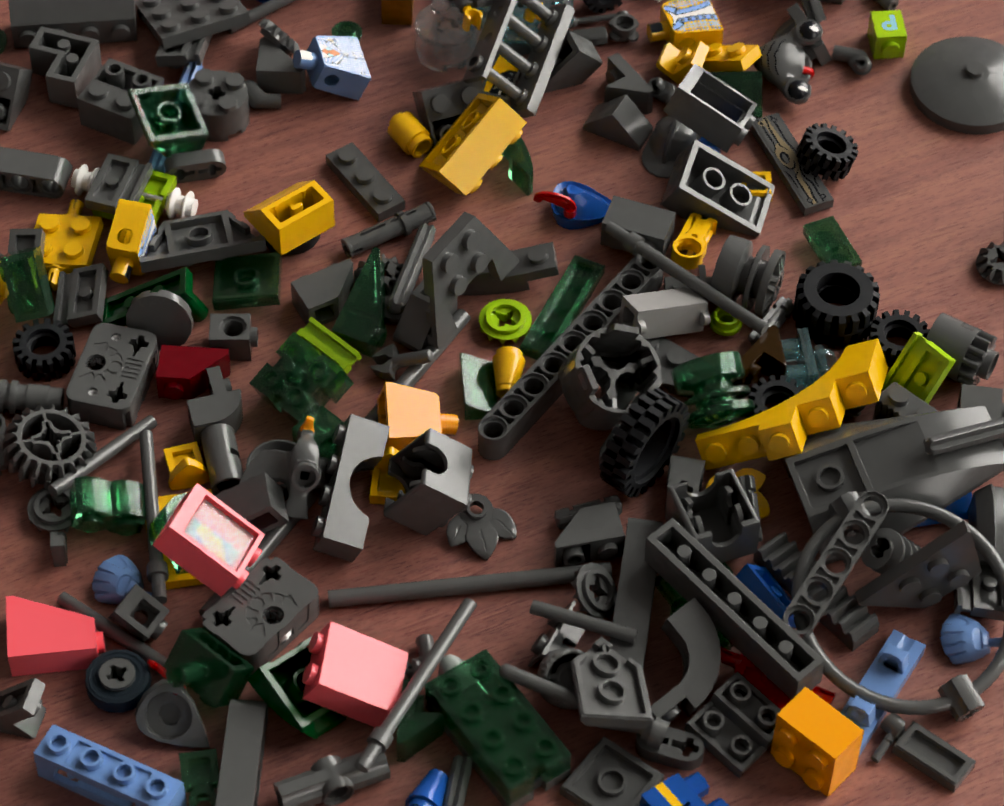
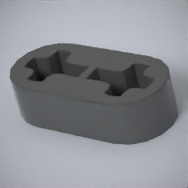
(196, 165)
(671, 750)

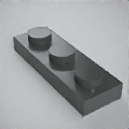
(365, 182)

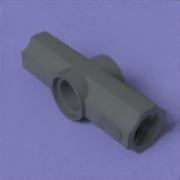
(330, 781)

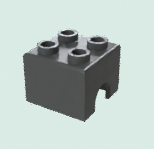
(435, 480)
(717, 516)

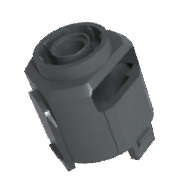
(621, 366)

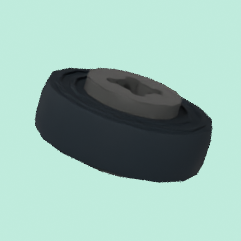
(115, 694)

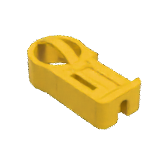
(694, 238)

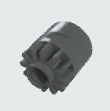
(968, 346)

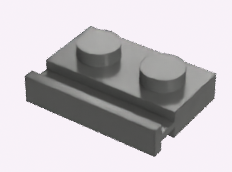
(183, 54)
(117, 179)
(81, 296)
(980, 596)

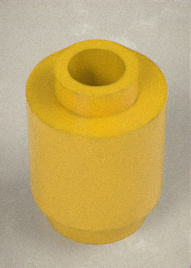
(410, 134)

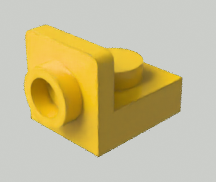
(678, 63)

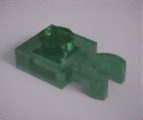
(200, 775)

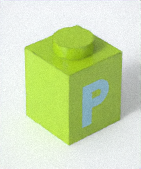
(887, 34)

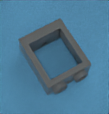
(711, 108)

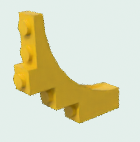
(820, 407)

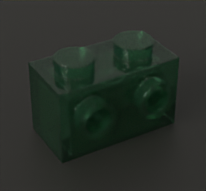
(27, 284)

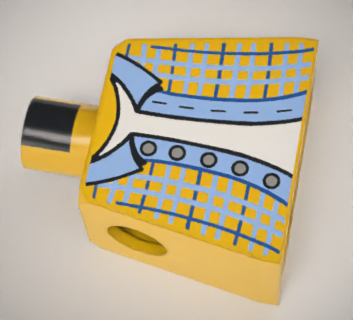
(686, 23)
(129, 238)

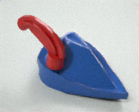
(575, 205)

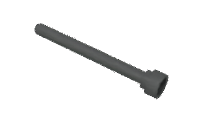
(652, 735)

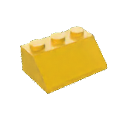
(474, 144)

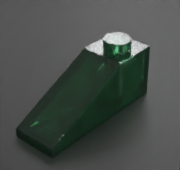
(363, 314)

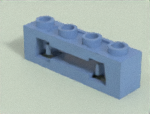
(103, 773)

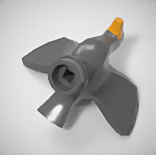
(298, 469)

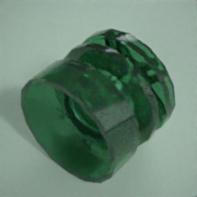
(711, 384)

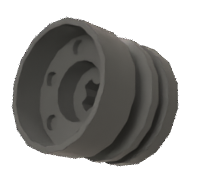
(753, 277)

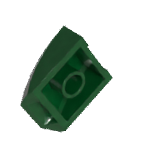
(282, 689)

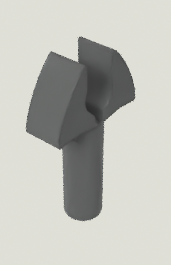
(392, 361)

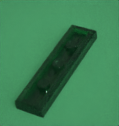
(563, 305)

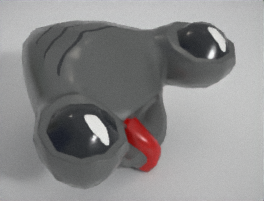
(787, 64)

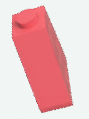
(49, 638)

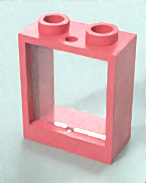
(213, 544)

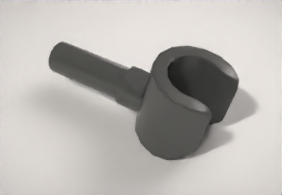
(894, 727)

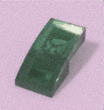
(520, 165)

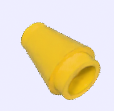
(507, 367)

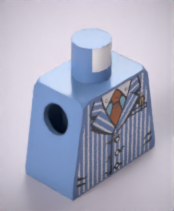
(335, 65)

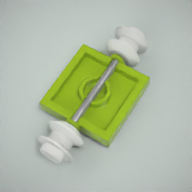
(159, 192)

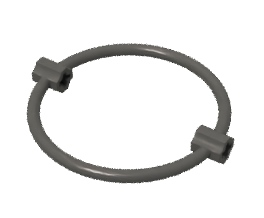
(959, 693)

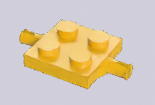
(68, 240)

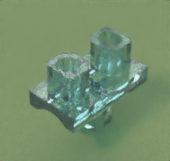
(809, 361)

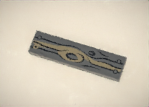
(781, 150)

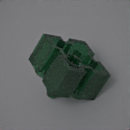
(300, 380)

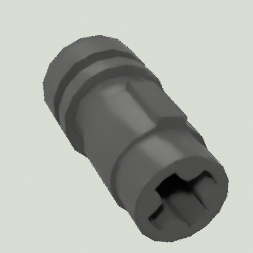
(19, 396)

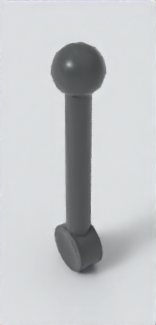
(596, 18)

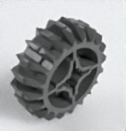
(52, 439)

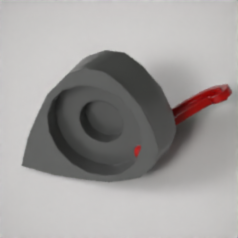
(170, 714)

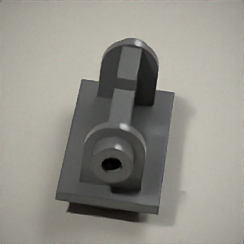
(555, 637)

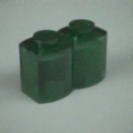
(107, 505)

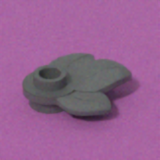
(482, 529)

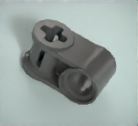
(686, 470)

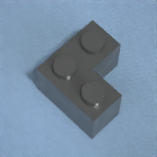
(66, 62)

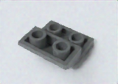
(736, 724)

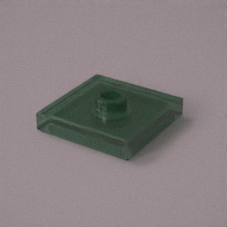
(247, 281)

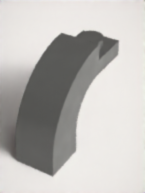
(700, 652)

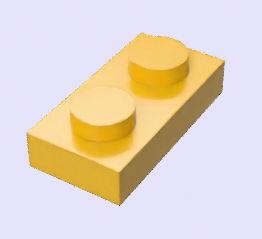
(731, 57)

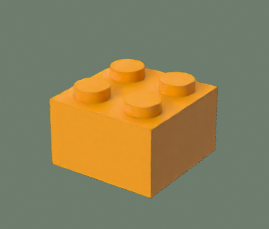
(816, 742)

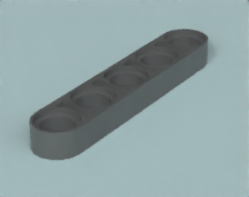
(839, 548)

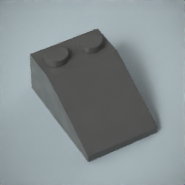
(713, 187)

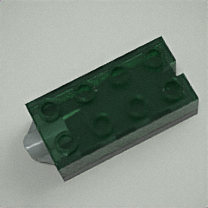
(497, 728)

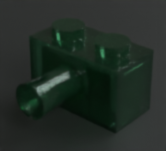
(207, 667)

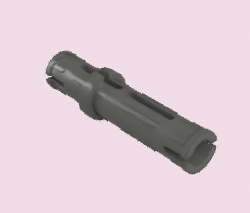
(399, 225)

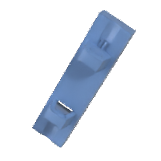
(898, 654)

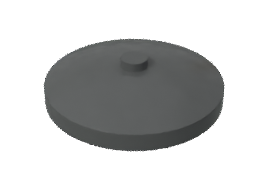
(961, 84)

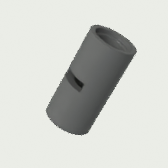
(221, 457)

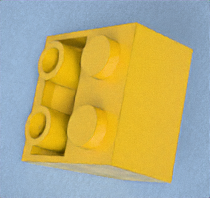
(293, 215)

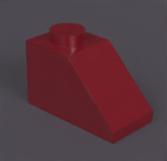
(183, 370)

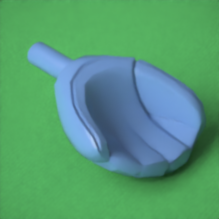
(115, 579)
(965, 639)

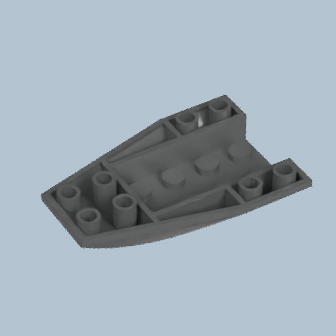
(892, 460)

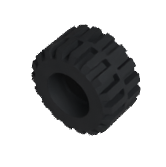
(842, 285)

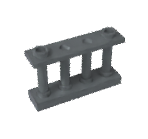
(540, 62)

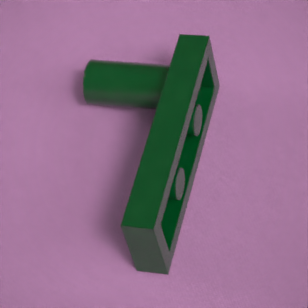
(178, 282)

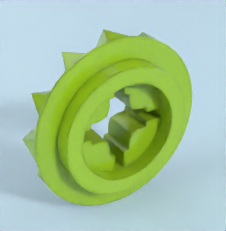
(503, 310)

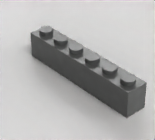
(734, 609)

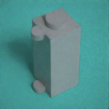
(665, 312)

